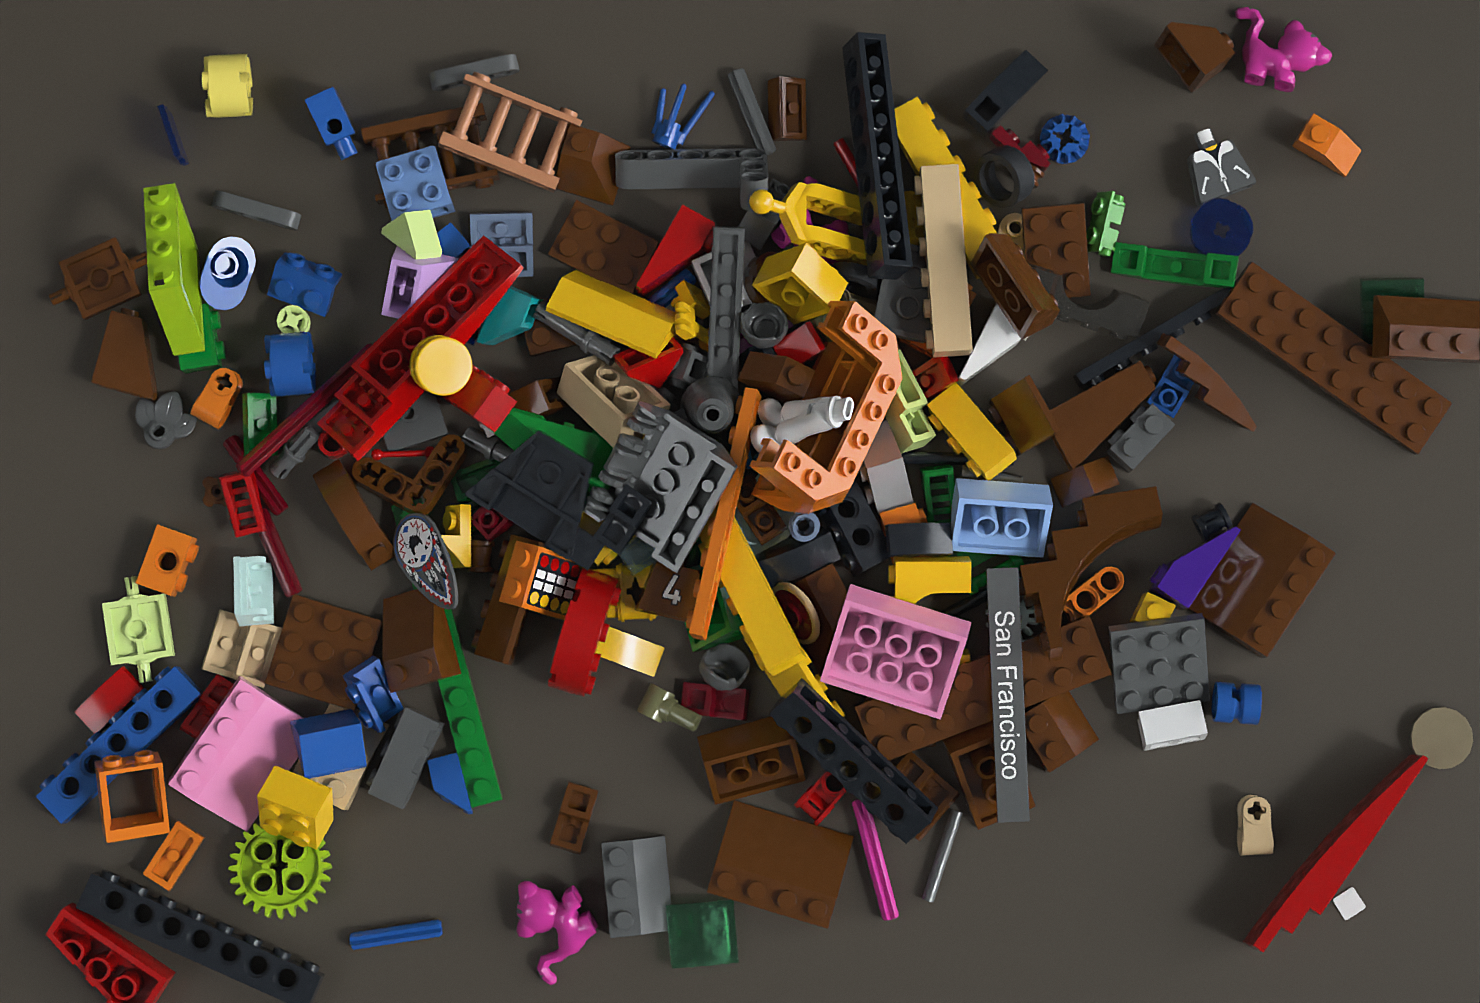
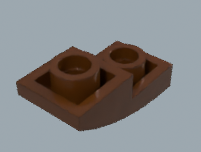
(758, 514)

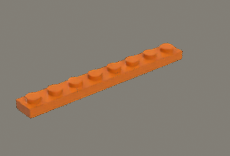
(720, 526)

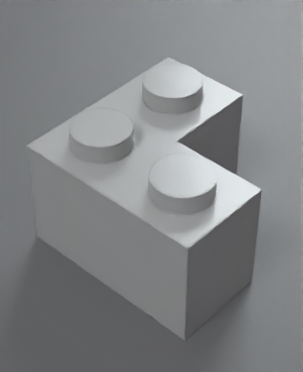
(885, 473)

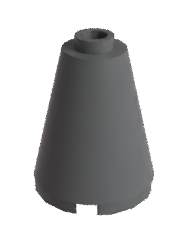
(711, 394)

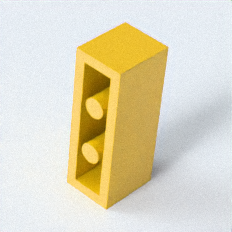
(970, 433)

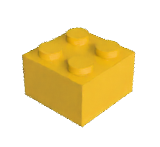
(799, 283)
(295, 807)

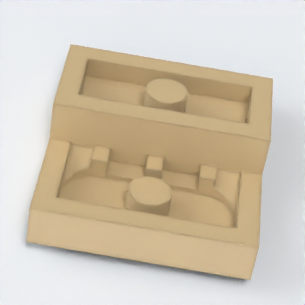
(241, 649)

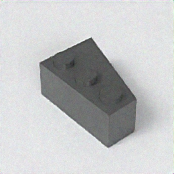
(404, 757)

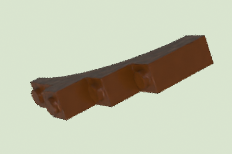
(1101, 524)

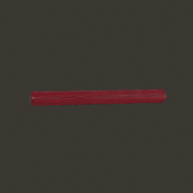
(298, 418)

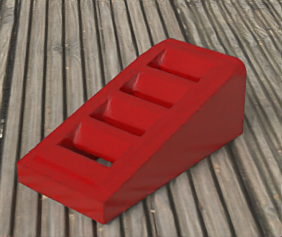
(232, 504)

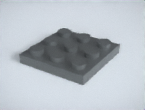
(1159, 663)

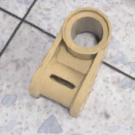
(1255, 831)

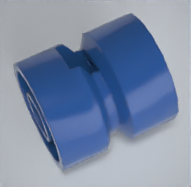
(1236, 703)

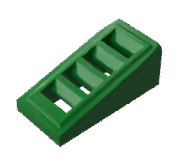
(927, 486)

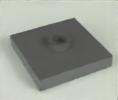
(417, 425)

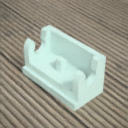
(253, 591)

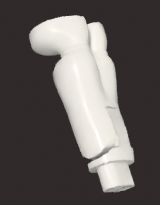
(799, 418)

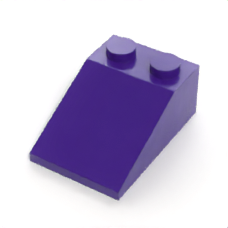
(1186, 575)

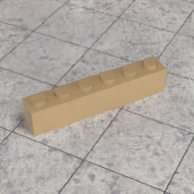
(945, 260)

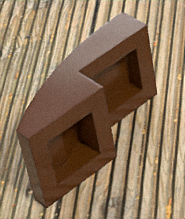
(574, 818)

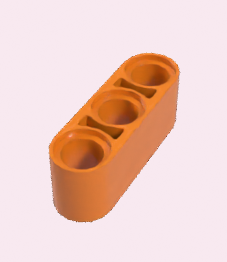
(1095, 590)

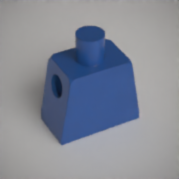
(326, 108)

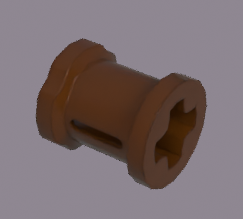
(481, 557)

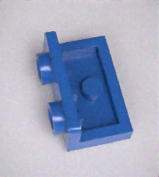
(304, 283)
(371, 692)

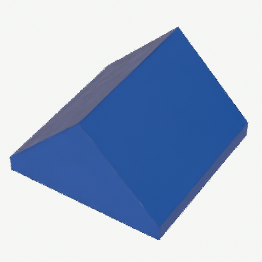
(329, 743)

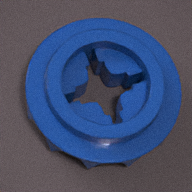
(1051, 143)

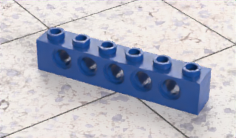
(184, 696)

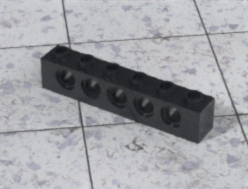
(850, 745)

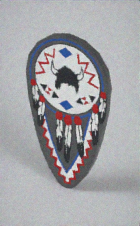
(426, 559)

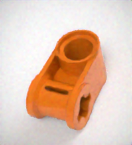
(214, 403)

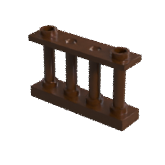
(410, 130)

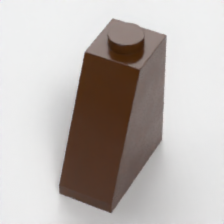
(126, 357)
(538, 398)

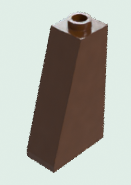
(1097, 411)

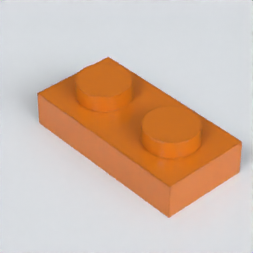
(173, 855)

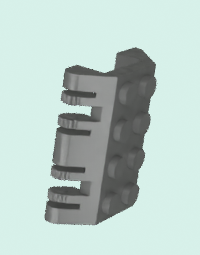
(675, 470)

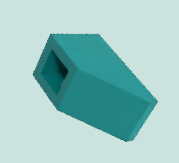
(509, 317)

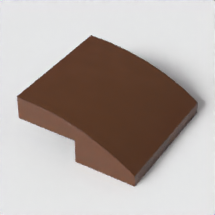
(930, 785)

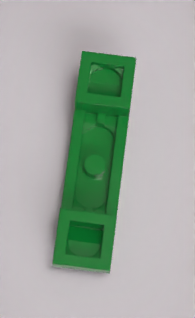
(1174, 266)

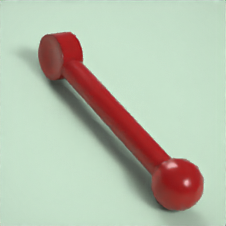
(378, 454)

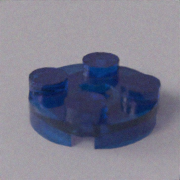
(1228, 214)

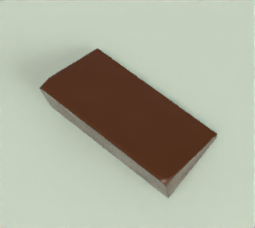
(787, 109)

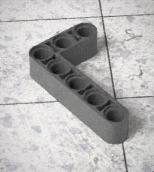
(694, 169)

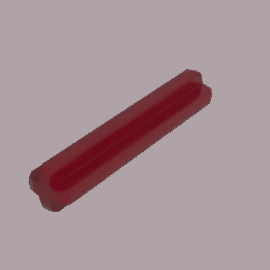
(265, 487)
(279, 557)

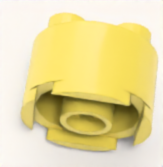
(227, 85)

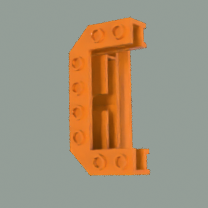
(822, 467)

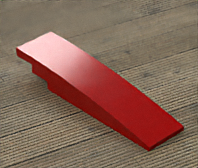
(382, 377)
(1334, 858)

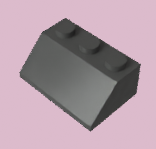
(636, 885)

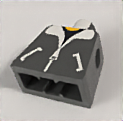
(1217, 169)

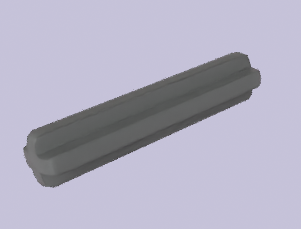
(751, 111)

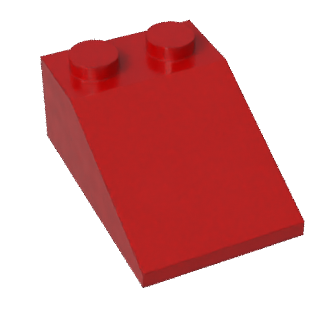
(684, 241)

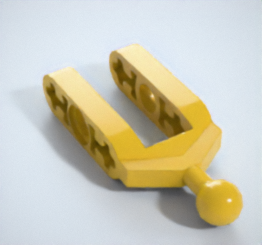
(821, 200)

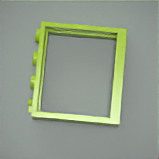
(175, 259)

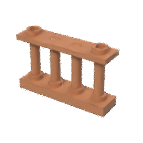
(486, 153)

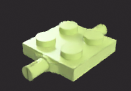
(138, 629)

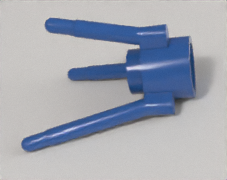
(668, 133)

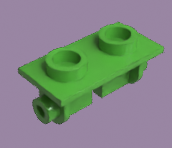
(1105, 209)

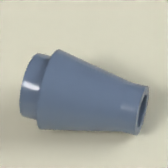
(810, 530)

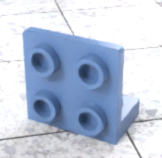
(415, 183)

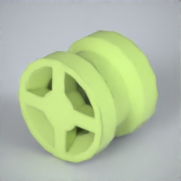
(291, 316)

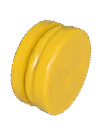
(440, 365)

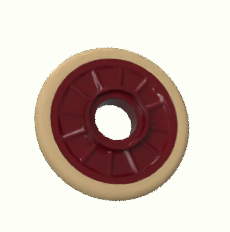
(798, 612)

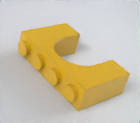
(924, 576)

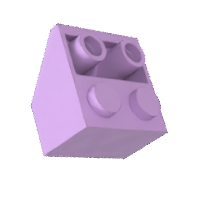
(411, 279)

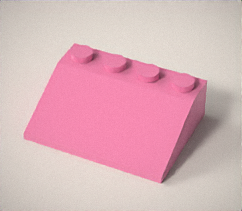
(895, 651)
(237, 754)

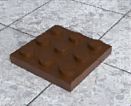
(320, 647)

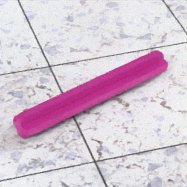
(875, 861)

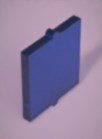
(173, 135)

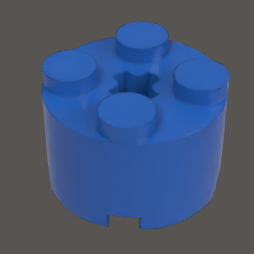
(290, 364)

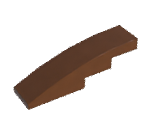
(1213, 388)

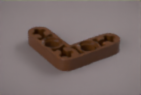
(409, 487)

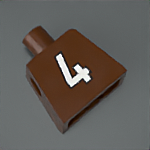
(668, 592)

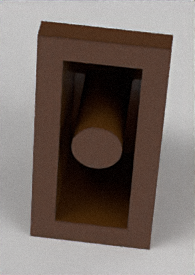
(776, 376)

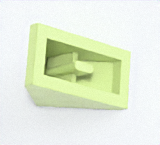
(414, 234)

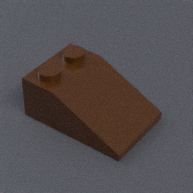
(1023, 416)
(416, 642)
(974, 766)

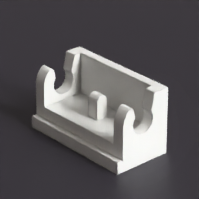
(1172, 725)

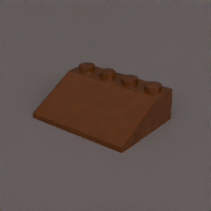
(1262, 580)
(780, 864)

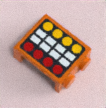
(540, 580)

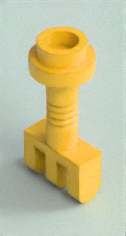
(688, 327)

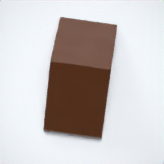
(1084, 481)

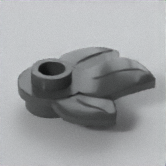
(164, 415)

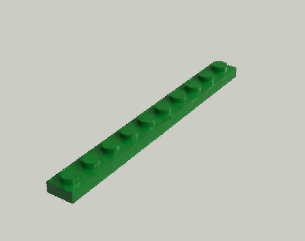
(465, 719)

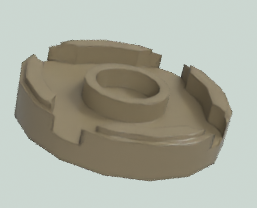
(1442, 737)

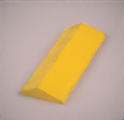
(613, 313)

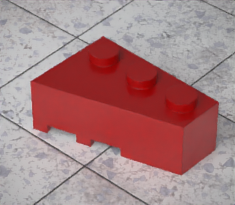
(483, 399)

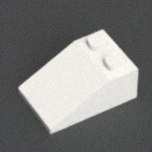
(994, 341)

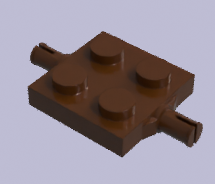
(99, 278)

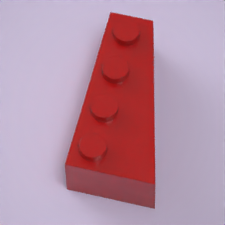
(108, 959)

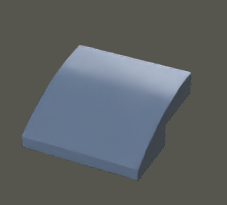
(509, 232)

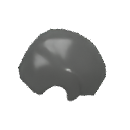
(764, 324)
(724, 667)

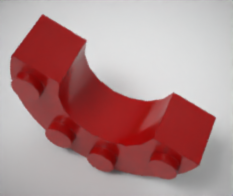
(582, 631)

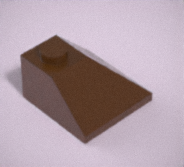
(589, 165)

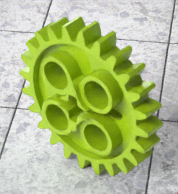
(251, 869)

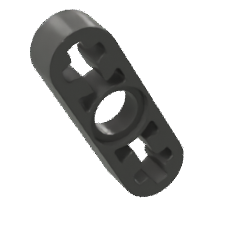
(492, 68)
(256, 210)

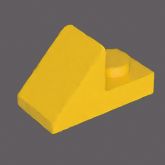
(458, 534)

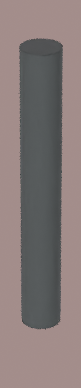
(942, 856)

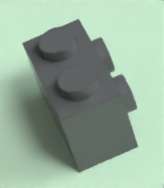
(1140, 438)

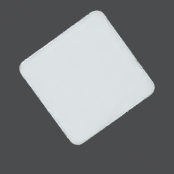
(1349, 903)

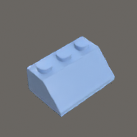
(1000, 517)

